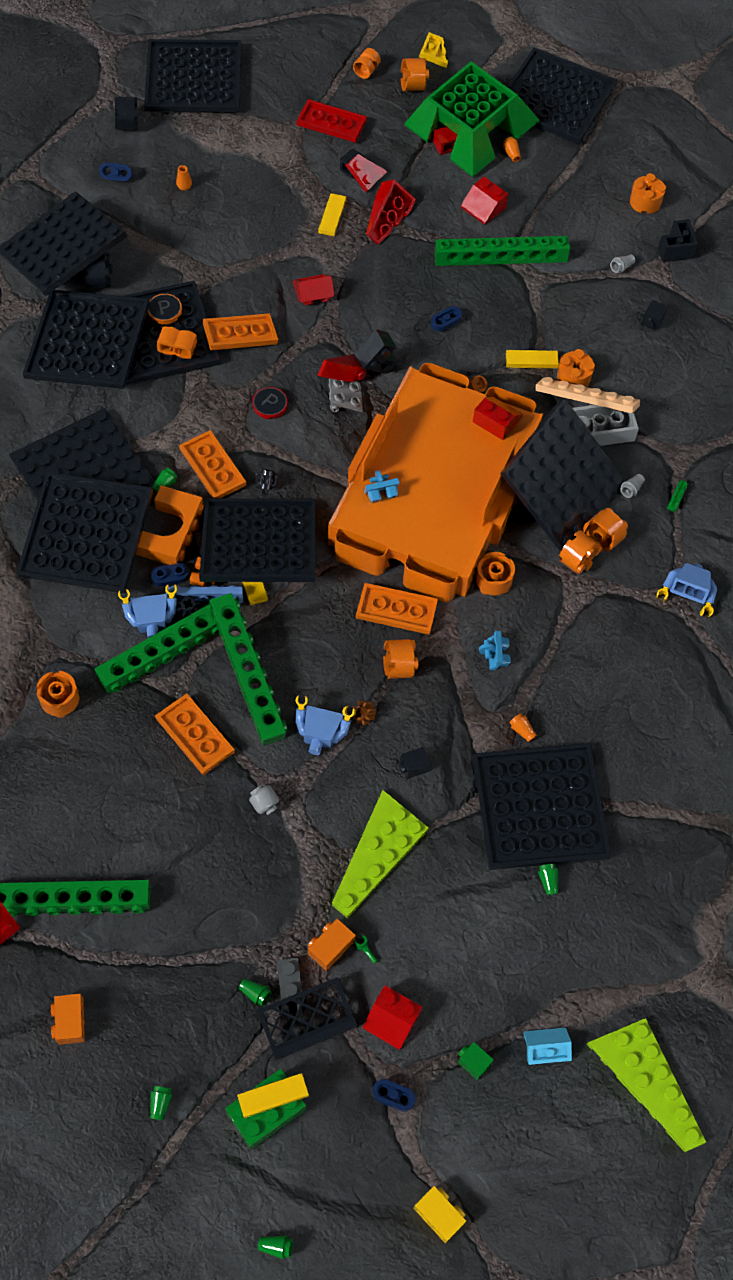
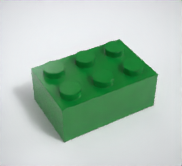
(263, 1125)

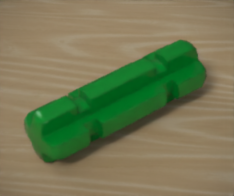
(677, 496)

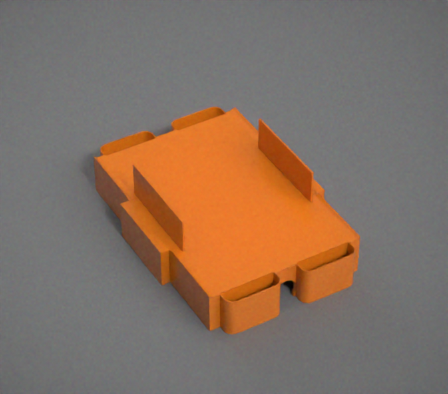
(447, 489)

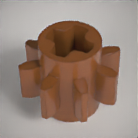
(364, 712)

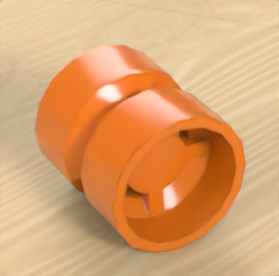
(366, 63)

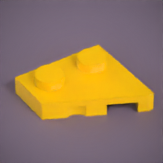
(434, 50)

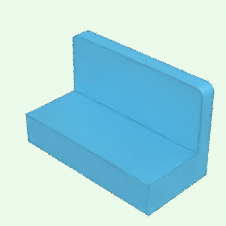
(548, 1046)

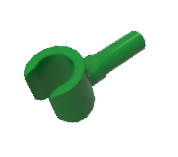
(364, 947)

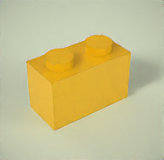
(440, 1214)

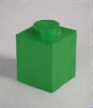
(474, 1060)

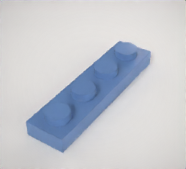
(205, 594)

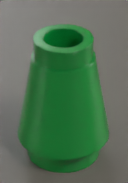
(165, 478)
(549, 878)
(255, 992)
(159, 1102)
(276, 1246)

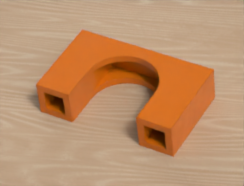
(172, 548)

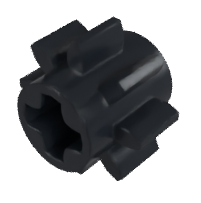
(267, 479)
(187, 606)

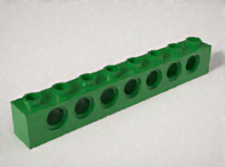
(501, 250)
(157, 644)
(267, 732)
(76, 890)

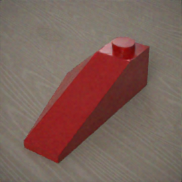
(389, 208)

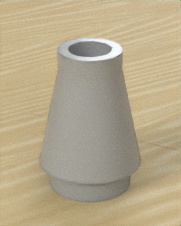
(621, 263)
(631, 487)

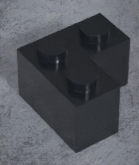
(680, 242)
(377, 352)

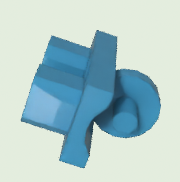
(389, 486)
(493, 651)

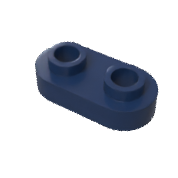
(116, 171)
(445, 318)
(170, 575)
(393, 1096)

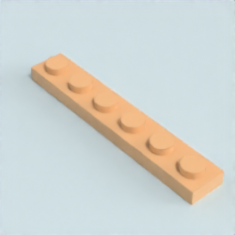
(588, 395)

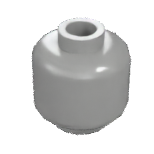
(264, 799)

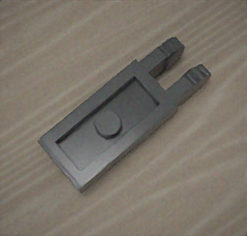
(289, 982)

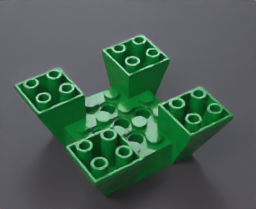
(472, 107)

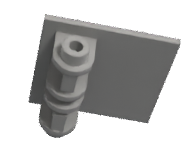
(345, 395)

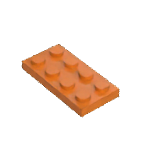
(240, 331)
(212, 465)
(396, 608)
(195, 734)

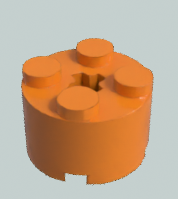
(414, 74)
(647, 194)
(576, 368)
(606, 529)
(579, 552)
(494, 574)
(400, 658)
(57, 693)

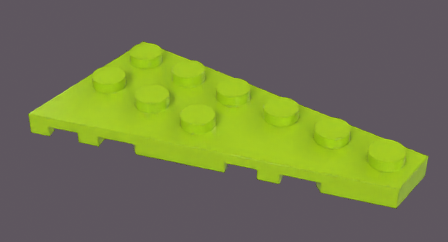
(384, 843)
(646, 1074)

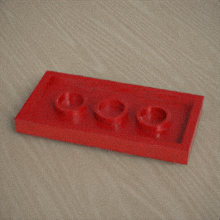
(331, 120)

